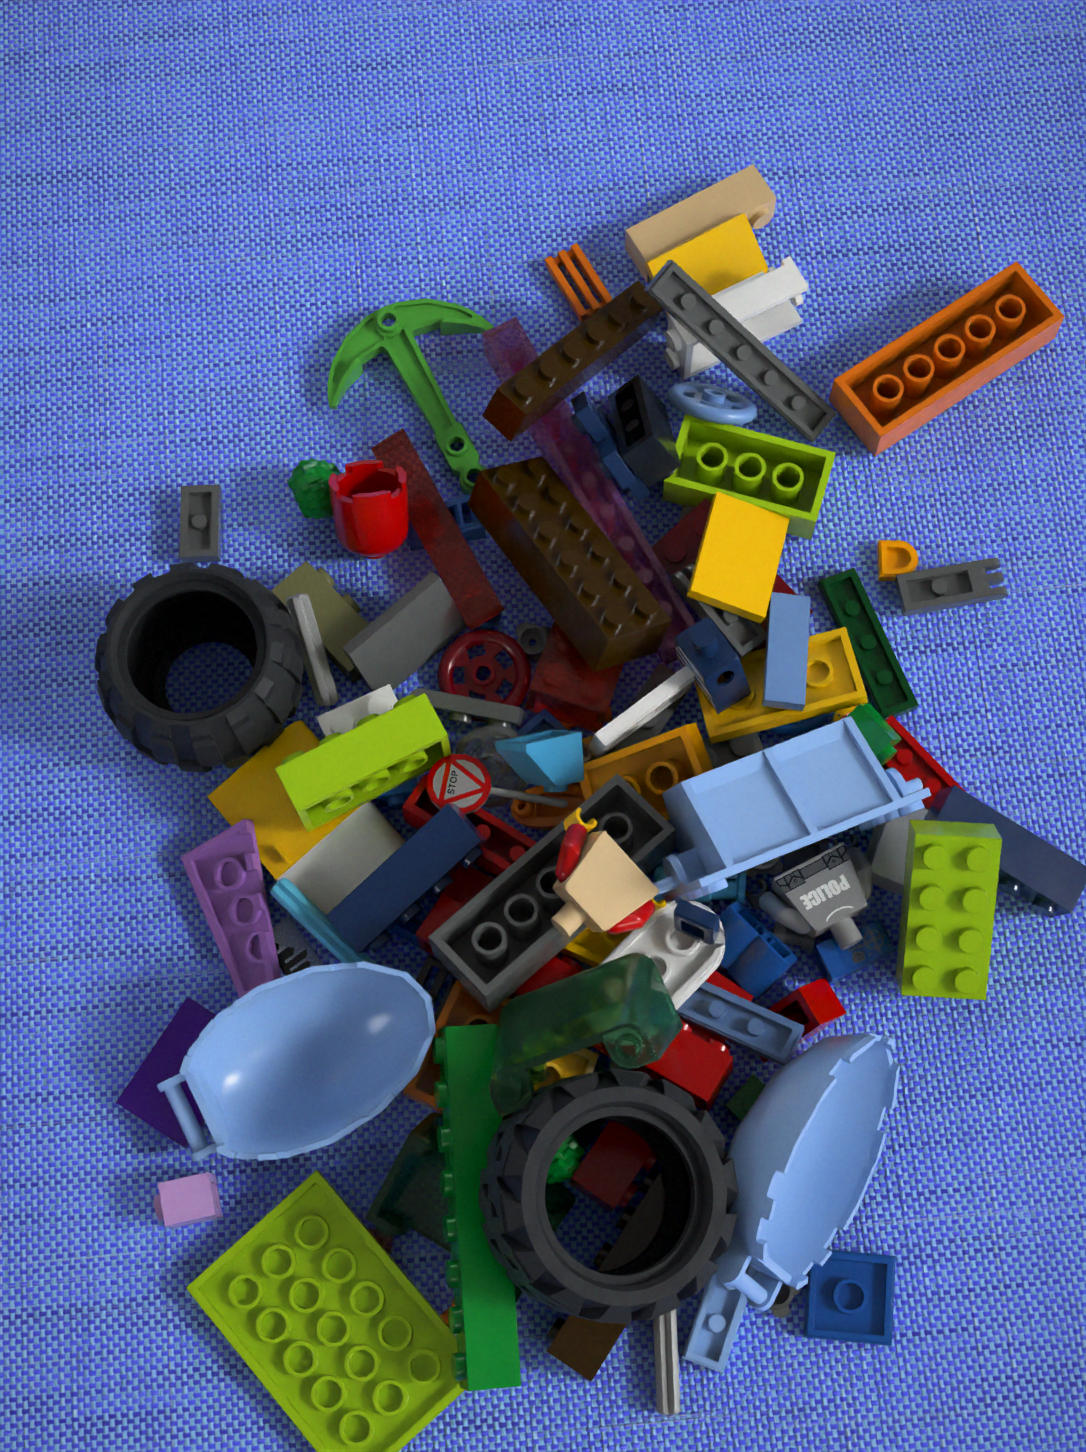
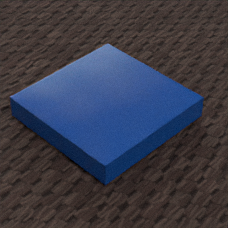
(851, 1298)

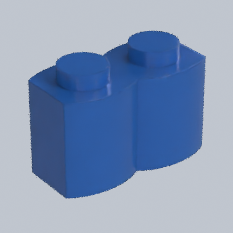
(752, 952)

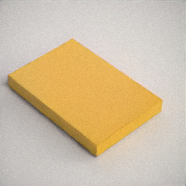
(717, 256)
(738, 557)

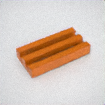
(565, 258)

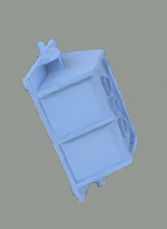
(777, 805)

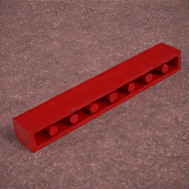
(687, 1063)

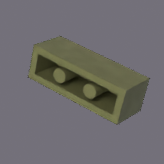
(335, 615)

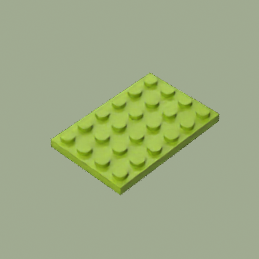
(331, 1325)

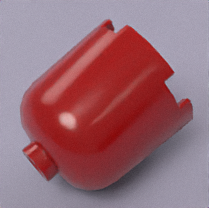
(370, 508)

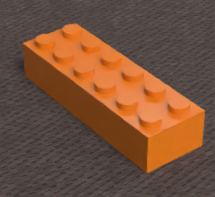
(945, 358)

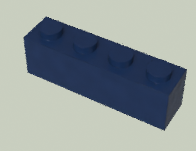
(1027, 862)
(407, 878)

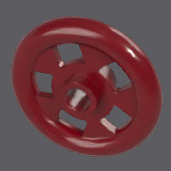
(494, 643)

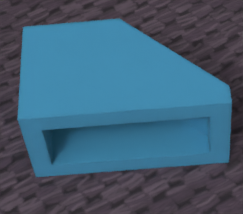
(546, 758)

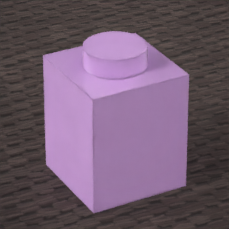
(188, 1200)

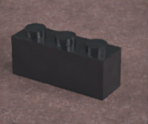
(643, 431)

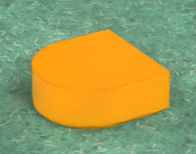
(895, 558)

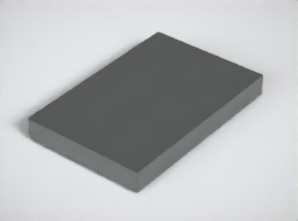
(405, 635)

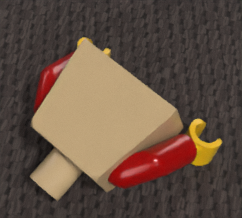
(599, 883)

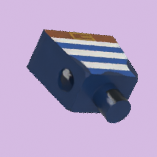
(708, 656)

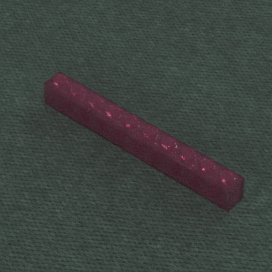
(577, 466)

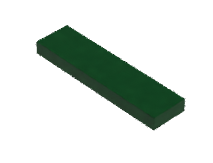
(875, 658)

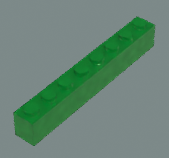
(483, 1294)

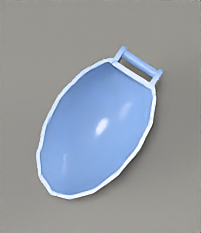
(303, 1060)
(806, 1161)

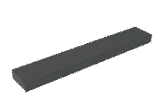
(739, 350)

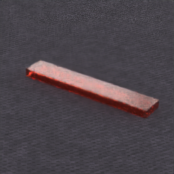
(441, 533)

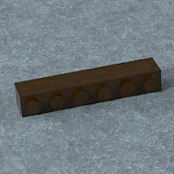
(571, 361)
(587, 1343)

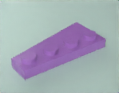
(235, 904)

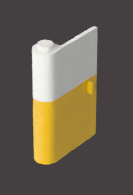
(319, 863)

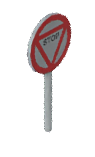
(467, 784)

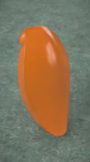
(545, 816)

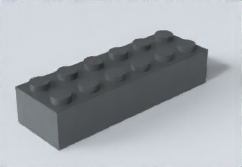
(507, 926)

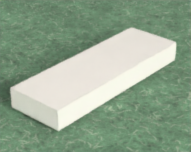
(641, 712)

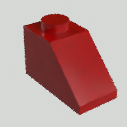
(811, 1006)

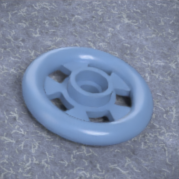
(711, 403)

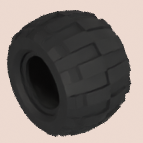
(168, 618)

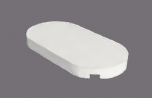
(679, 957)

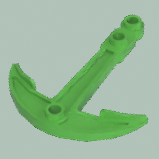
(398, 343)

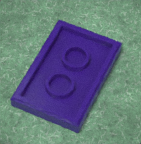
(163, 1062)

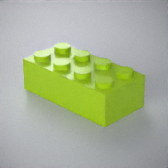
(752, 468)
(364, 761)
(948, 909)

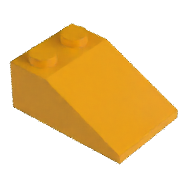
(652, 765)

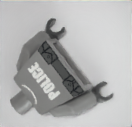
(820, 894)

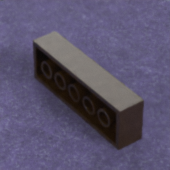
(568, 563)

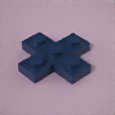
(602, 433)

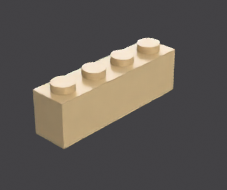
(736, 194)

